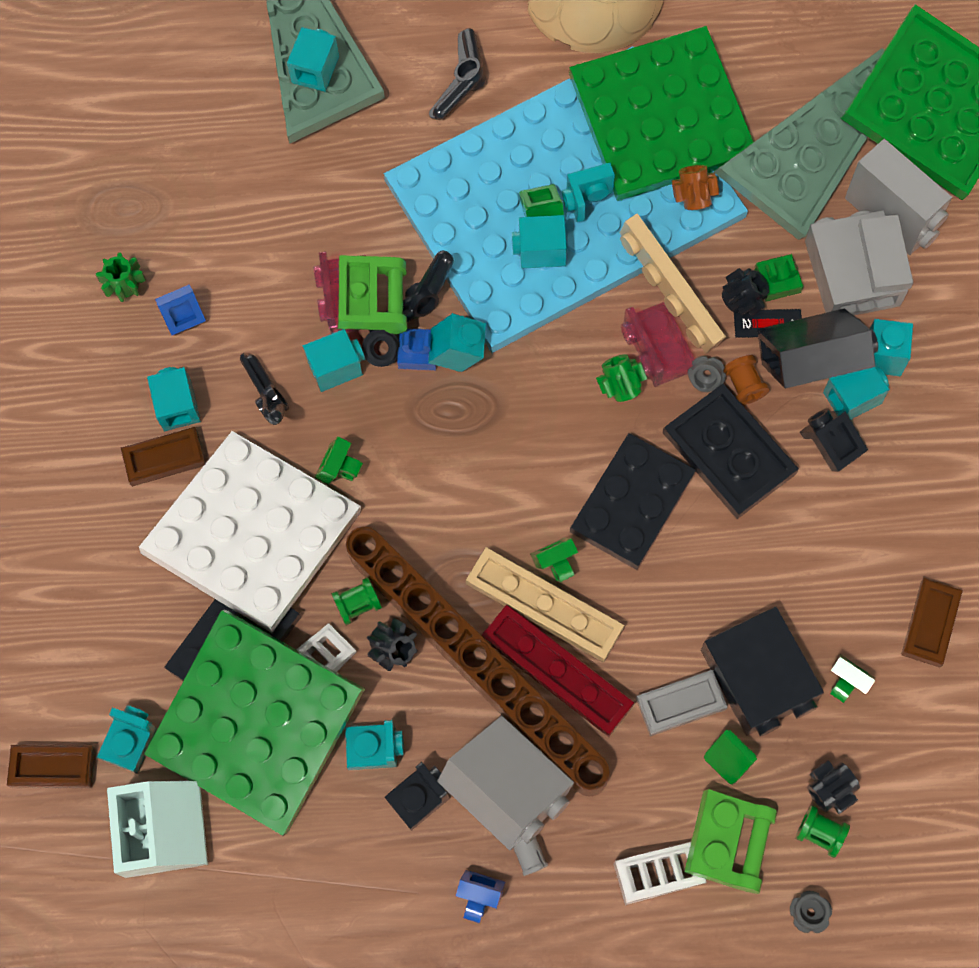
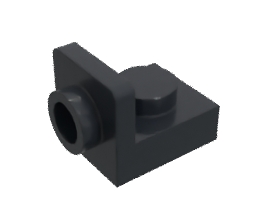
(835, 438)
(418, 796)

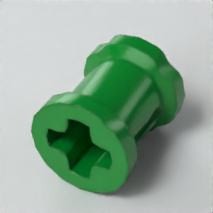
(356, 601)
(822, 831)

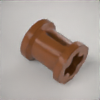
(746, 379)

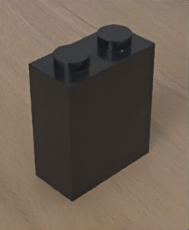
(817, 348)
(762, 672)

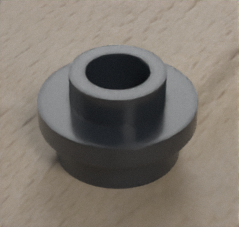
(380, 360)

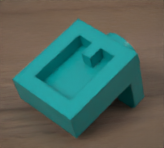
(589, 185)
(127, 738)
(373, 746)

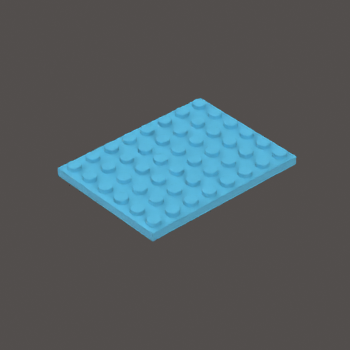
(469, 204)

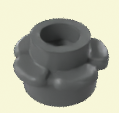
(704, 382)
(821, 907)

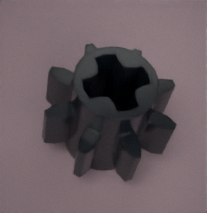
(745, 291)
(392, 644)
(833, 787)

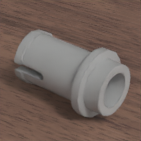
(530, 856)

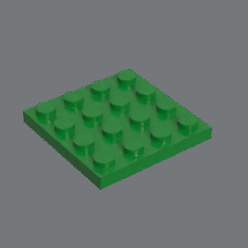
(925, 101)
(660, 110)
(254, 722)

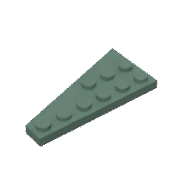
(352, 81)
(803, 157)

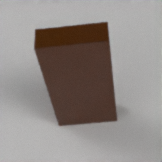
(163, 456)
(932, 623)
(51, 766)

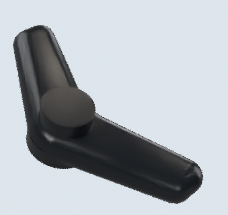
(467, 75)
(426, 292)
(271, 401)

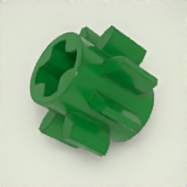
(120, 277)
(621, 378)

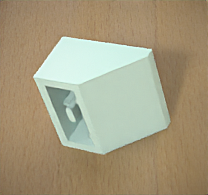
(156, 827)

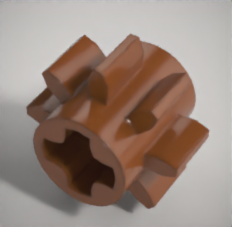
(695, 187)

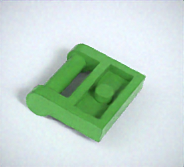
(359, 293)
(717, 839)

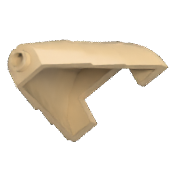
(594, 24)

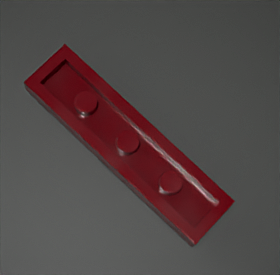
(557, 670)

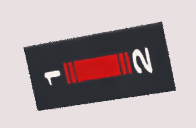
(747, 325)

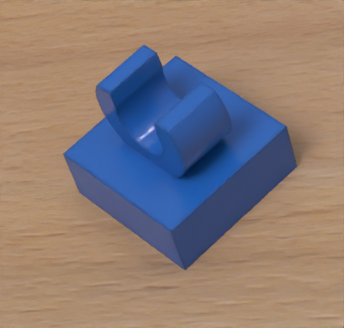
(180, 309)
(415, 350)
(479, 892)

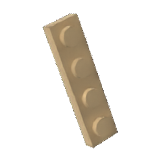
(678, 295)
(545, 604)

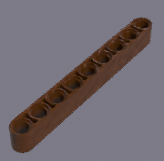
(469, 640)

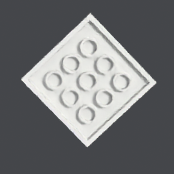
(250, 531)

